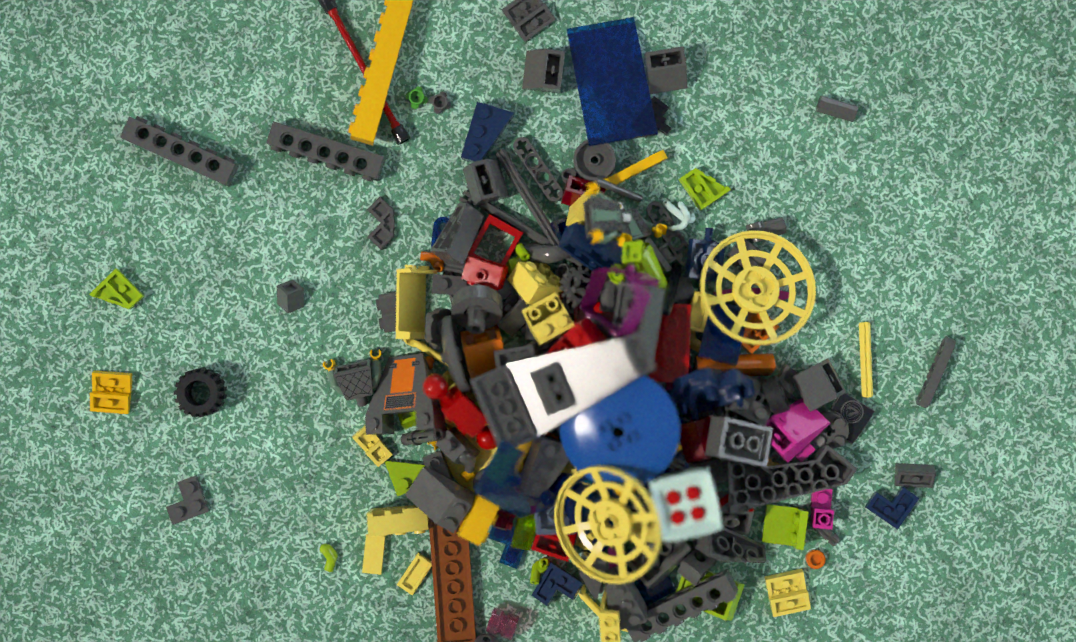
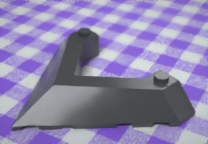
(759, 485)

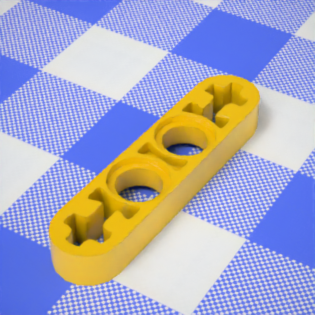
(637, 168)

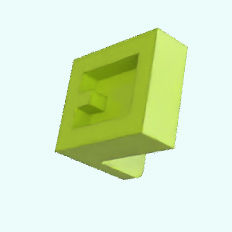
(633, 254)

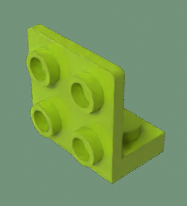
(785, 526)

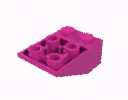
(795, 429)

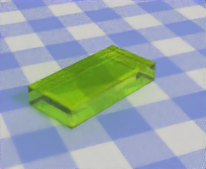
(524, 533)

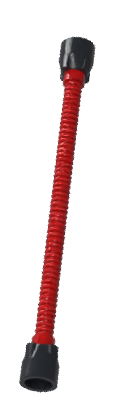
(330, 7)

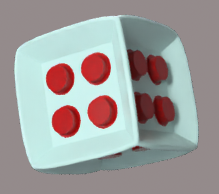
(686, 503)

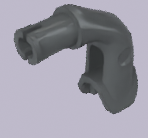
(545, 253)

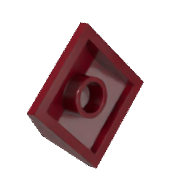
(694, 438)

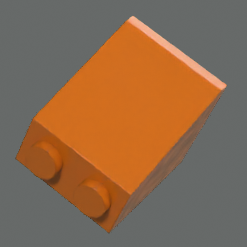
(480, 350)

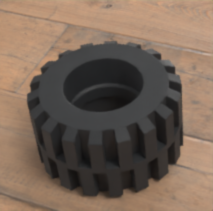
(184, 396)

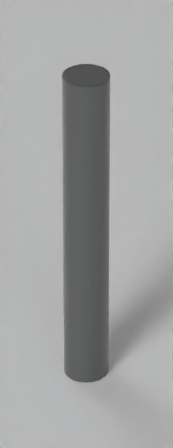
(618, 189)

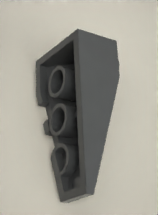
(730, 547)

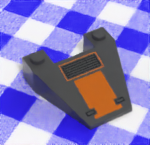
(402, 392)

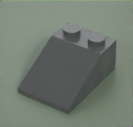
(738, 441)
(440, 498)
(668, 558)

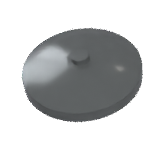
(454, 354)

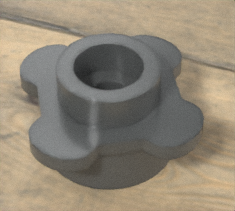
(439, 107)

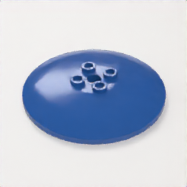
(648, 437)

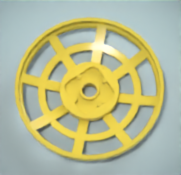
(765, 280)
(600, 527)

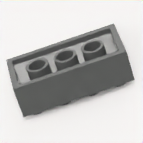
(651, 318)

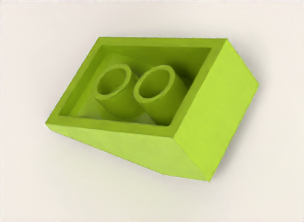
(724, 610)

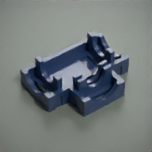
(709, 390)

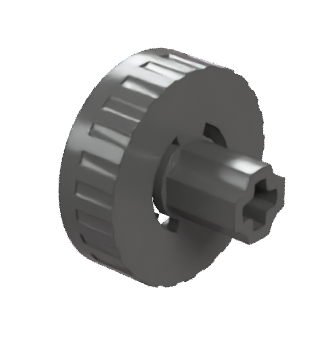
(483, 310)

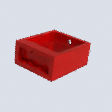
(503, 227)

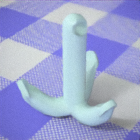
(683, 214)

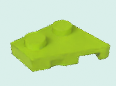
(702, 188)
(118, 290)
(402, 475)

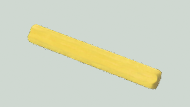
(865, 359)

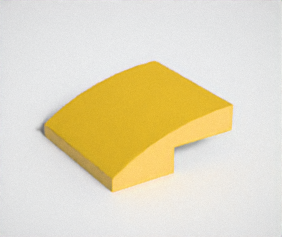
(111, 392)

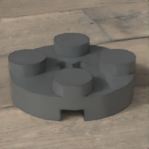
(434, 319)
(836, 438)

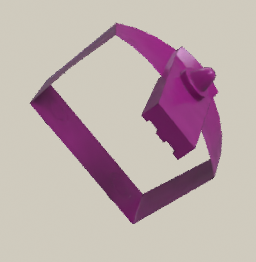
(641, 295)

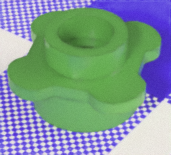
(418, 91)

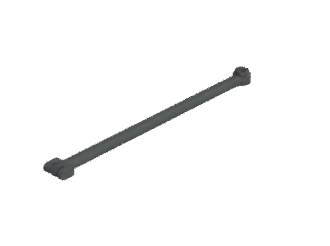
(512, 221)

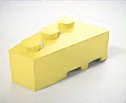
(396, 521)

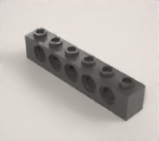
(280, 132)
(133, 133)
(722, 581)

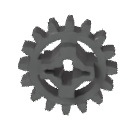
(578, 279)

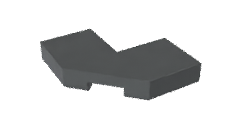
(386, 229)

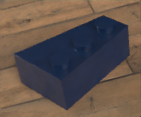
(485, 129)
(591, 255)

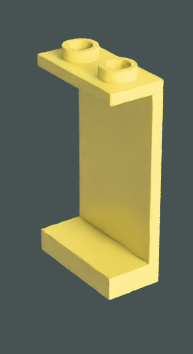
(411, 301)

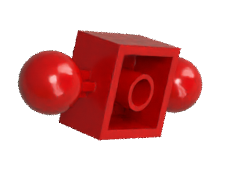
(460, 410)

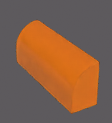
(747, 364)

